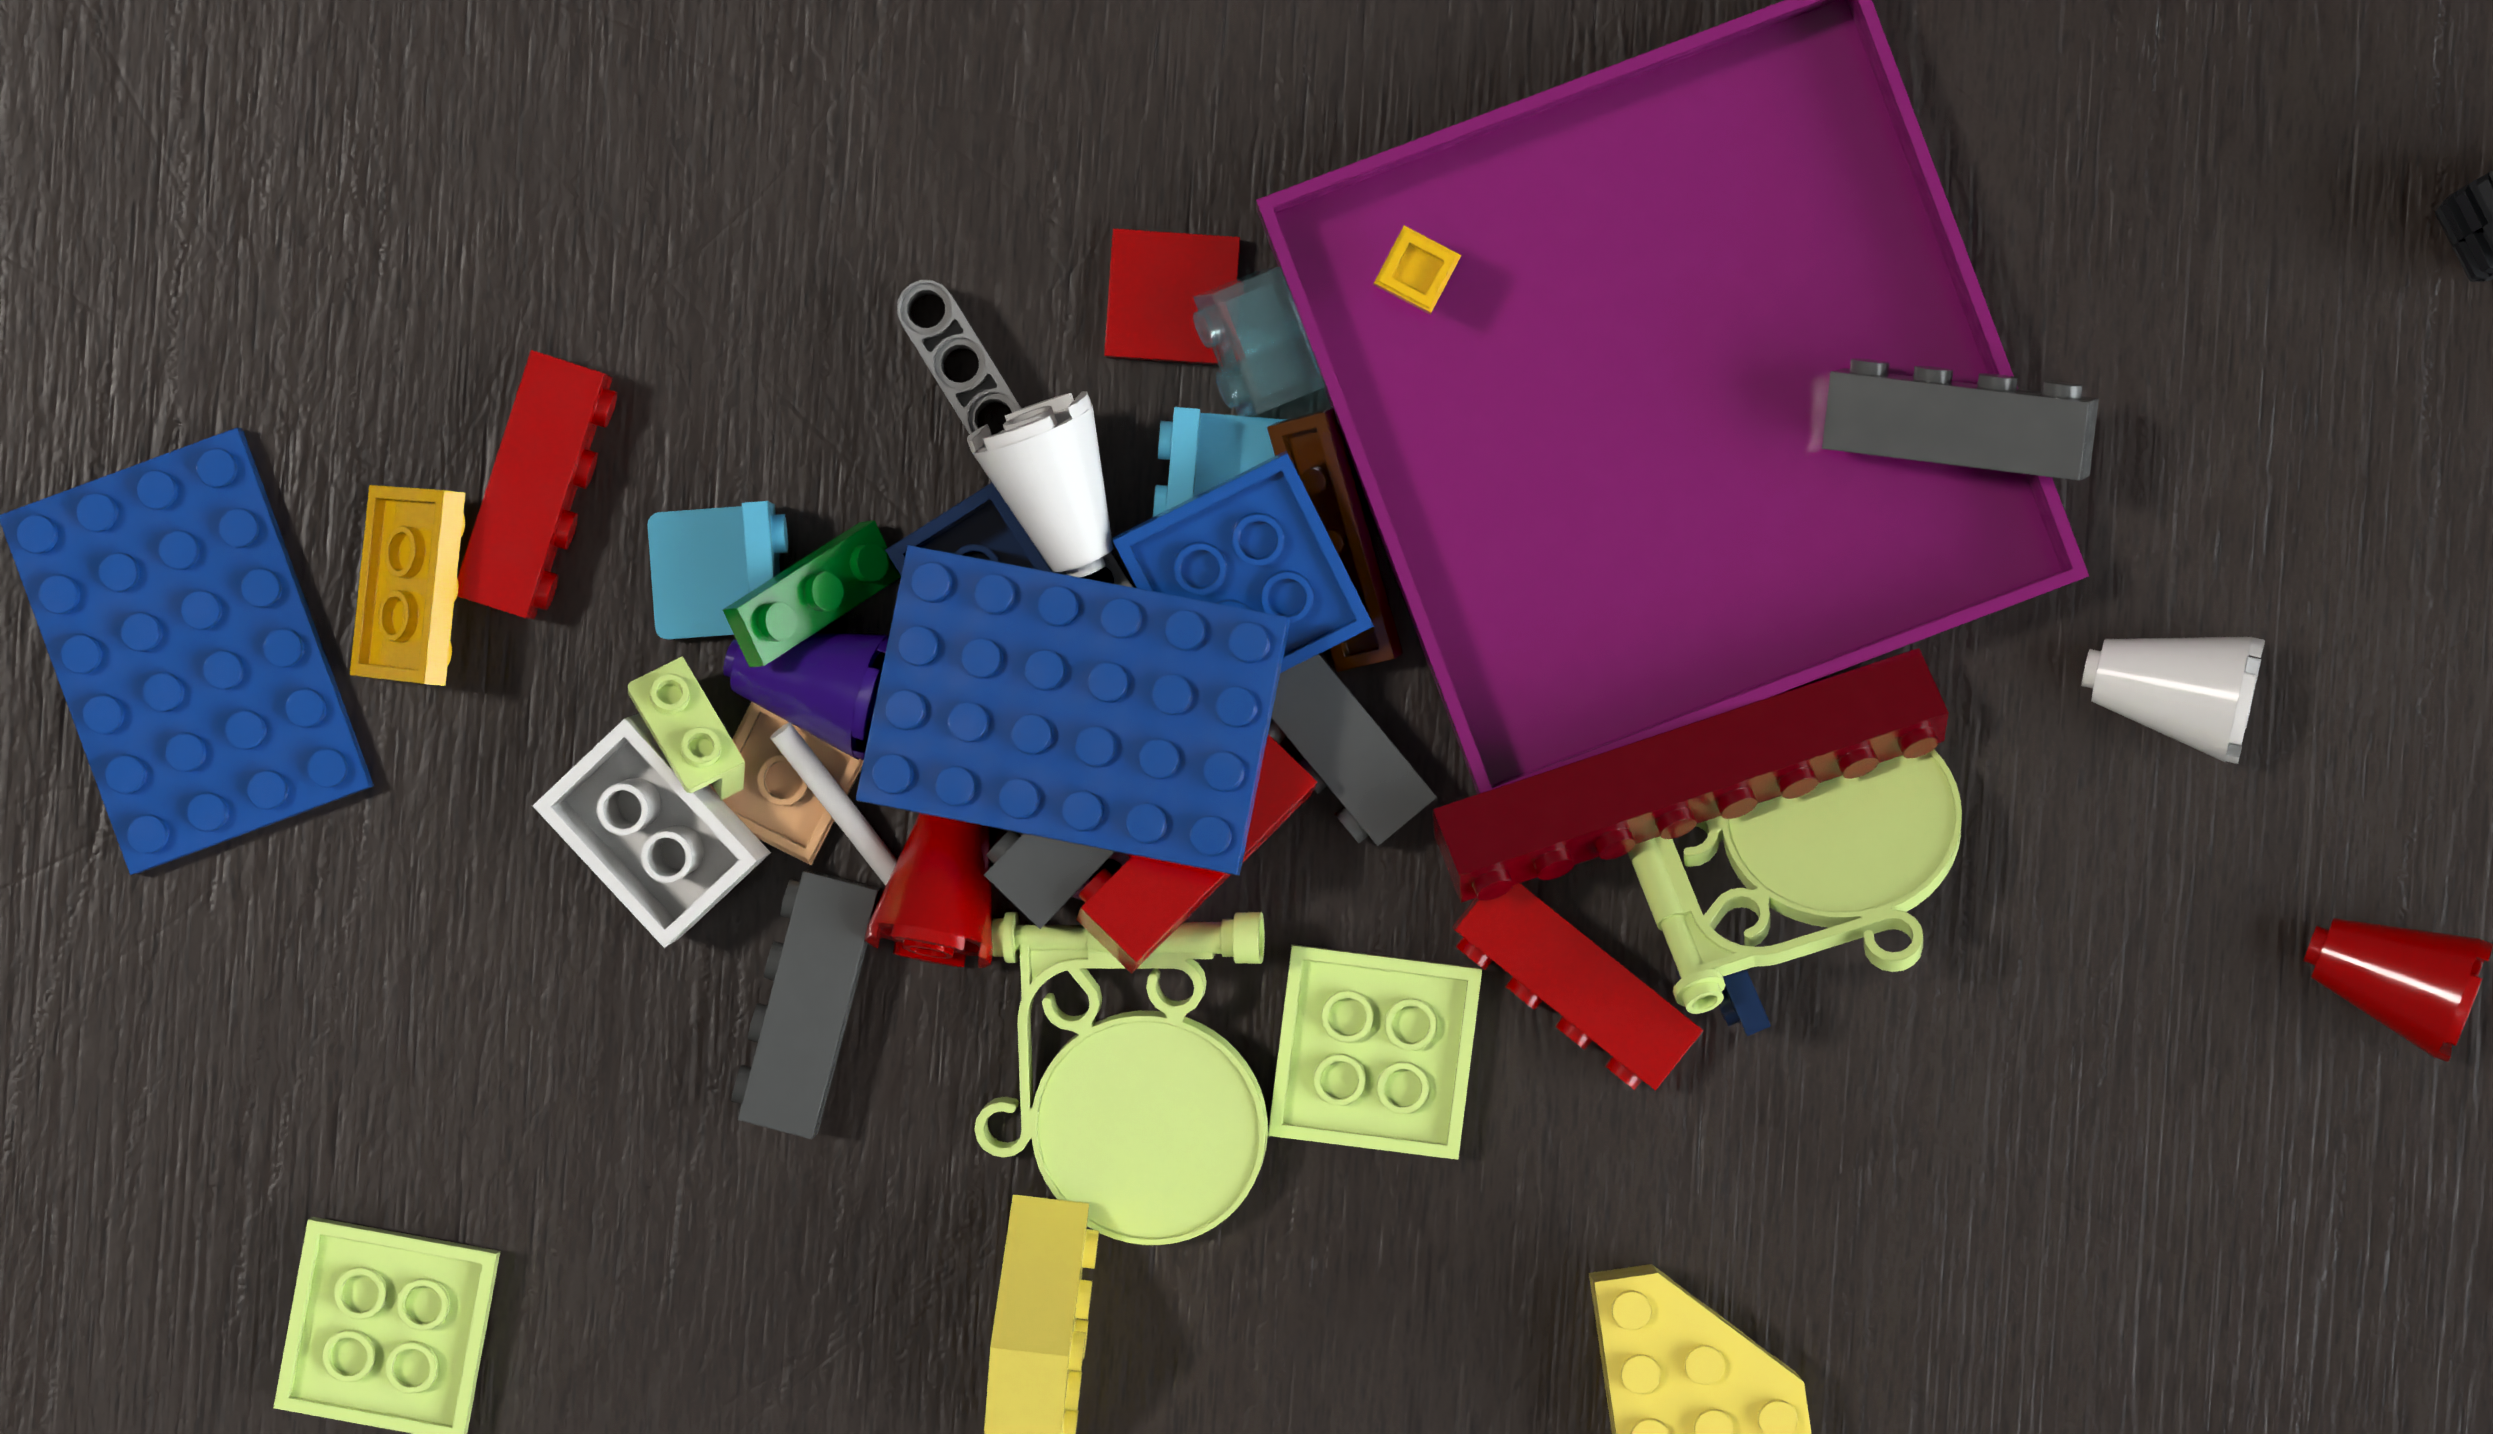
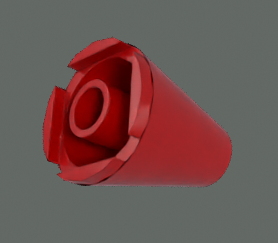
(938, 895)
(2402, 977)

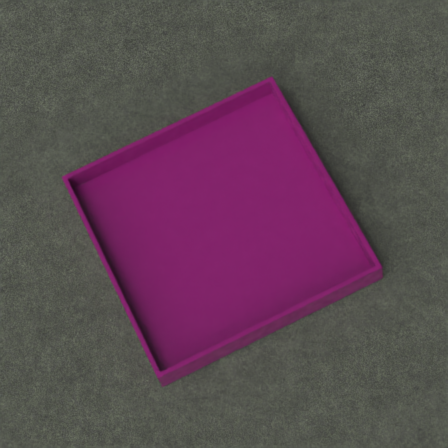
(1623, 393)

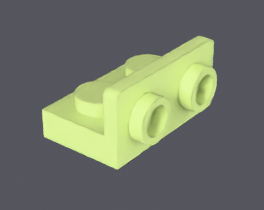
(688, 729)

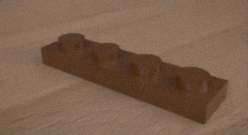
(1324, 469)

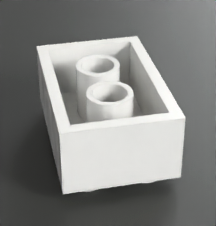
(647, 837)

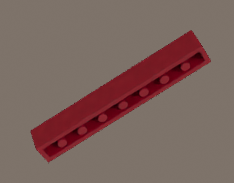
(1690, 776)

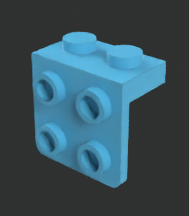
(1207, 452)
(708, 562)

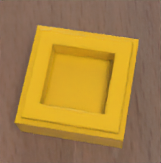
(1417, 270)

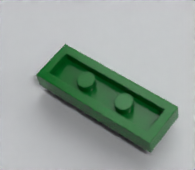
(811, 594)

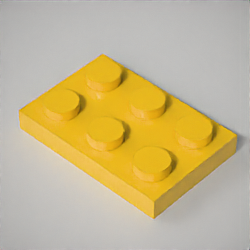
(407, 584)

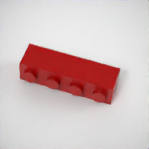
(534, 486)
(1153, 897)
(1580, 982)

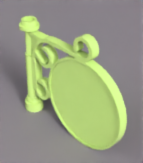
(1834, 859)
(1142, 1107)

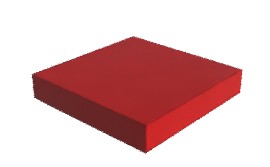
(1154, 292)

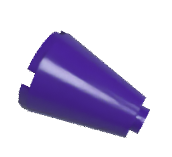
(818, 685)

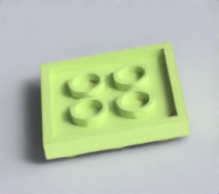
(1375, 1051)
(386, 1328)

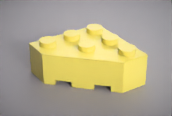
(1036, 1320)
(1684, 1366)

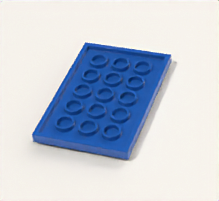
(186, 651)
(1073, 709)

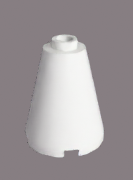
(1052, 480)
(2180, 687)

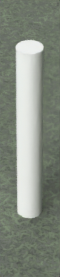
(835, 801)

